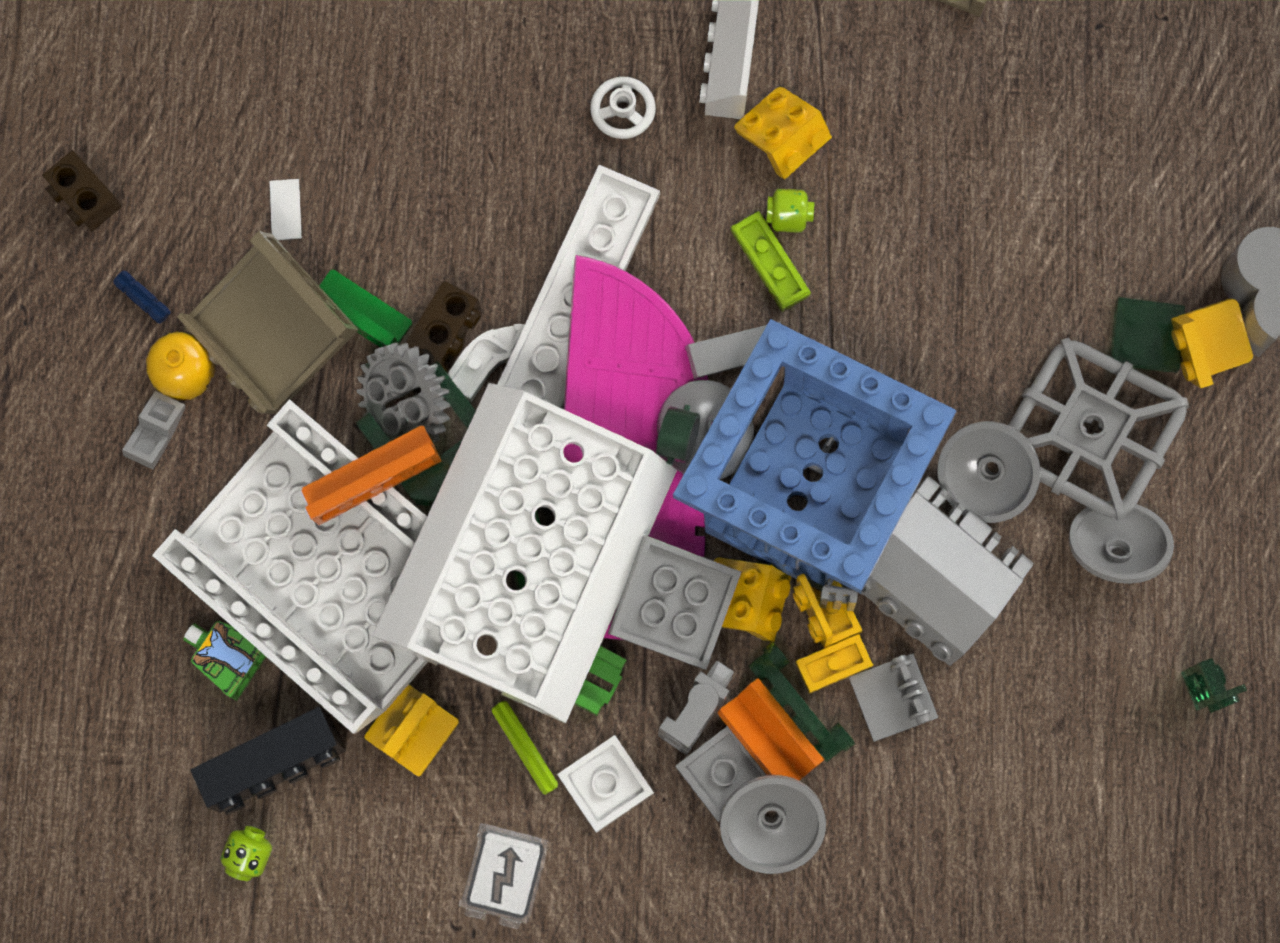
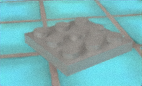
(674, 602)

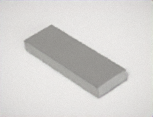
(722, 352)

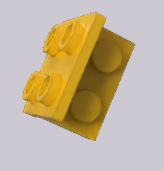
(412, 730)

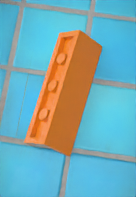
(370, 475)

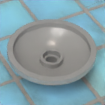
(706, 399)
(968, 480)
(1121, 549)
(778, 841)

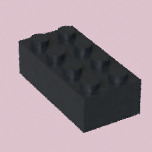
(268, 761)

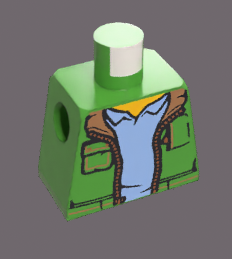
(224, 657)

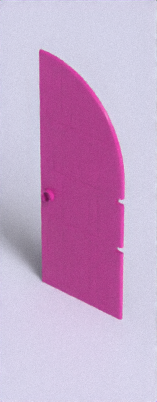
(620, 371)

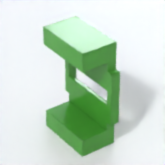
(608, 667)

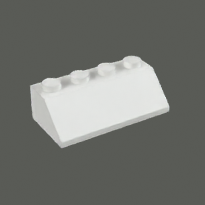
(730, 58)

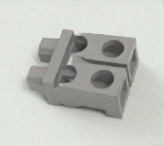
(701, 705)

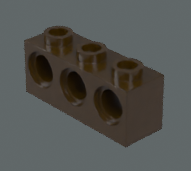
(438, 319)

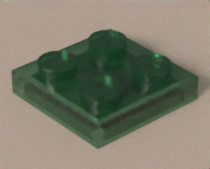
(1145, 334)

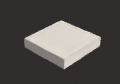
(605, 784)

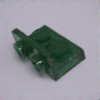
(1206, 686)

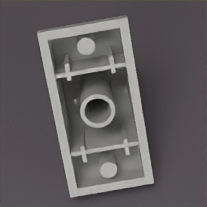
(1253, 280)

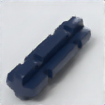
(141, 297)

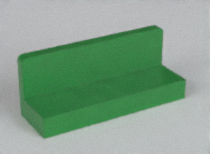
(369, 314)

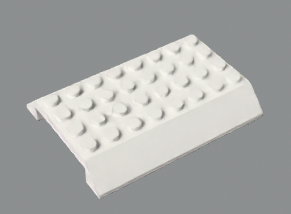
(299, 586)

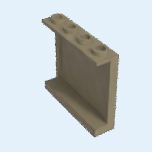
(269, 325)

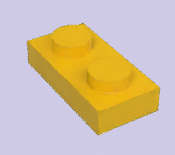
(834, 663)

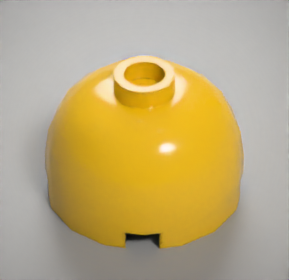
(179, 366)

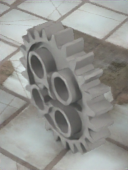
(393, 374)

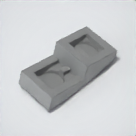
(154, 430)

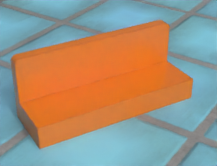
(769, 733)

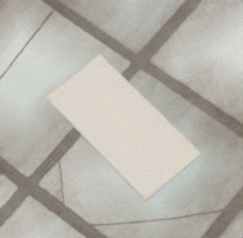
(285, 209)

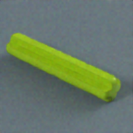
(524, 747)

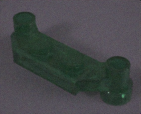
(829, 741)

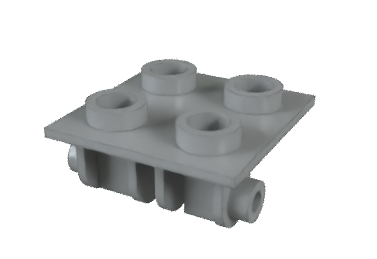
(893, 697)

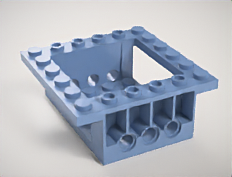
(883, 450)

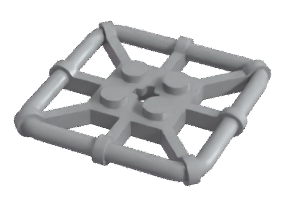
(1115, 422)

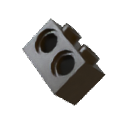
(85, 188)

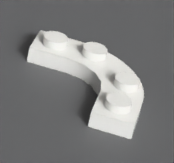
(483, 357)

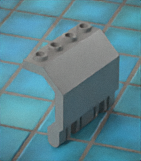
(941, 577)

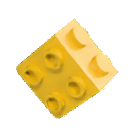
(785, 130)
(1211, 341)
(757, 598)
(825, 624)

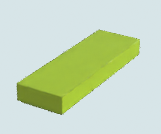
(770, 261)

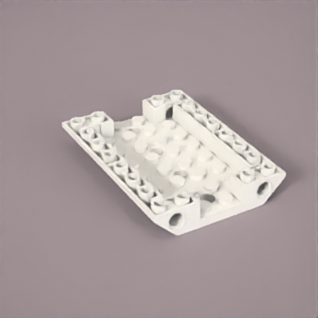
(488, 527)

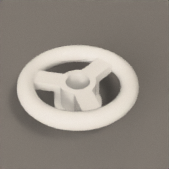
(618, 96)

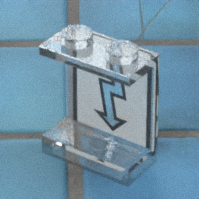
(504, 875)

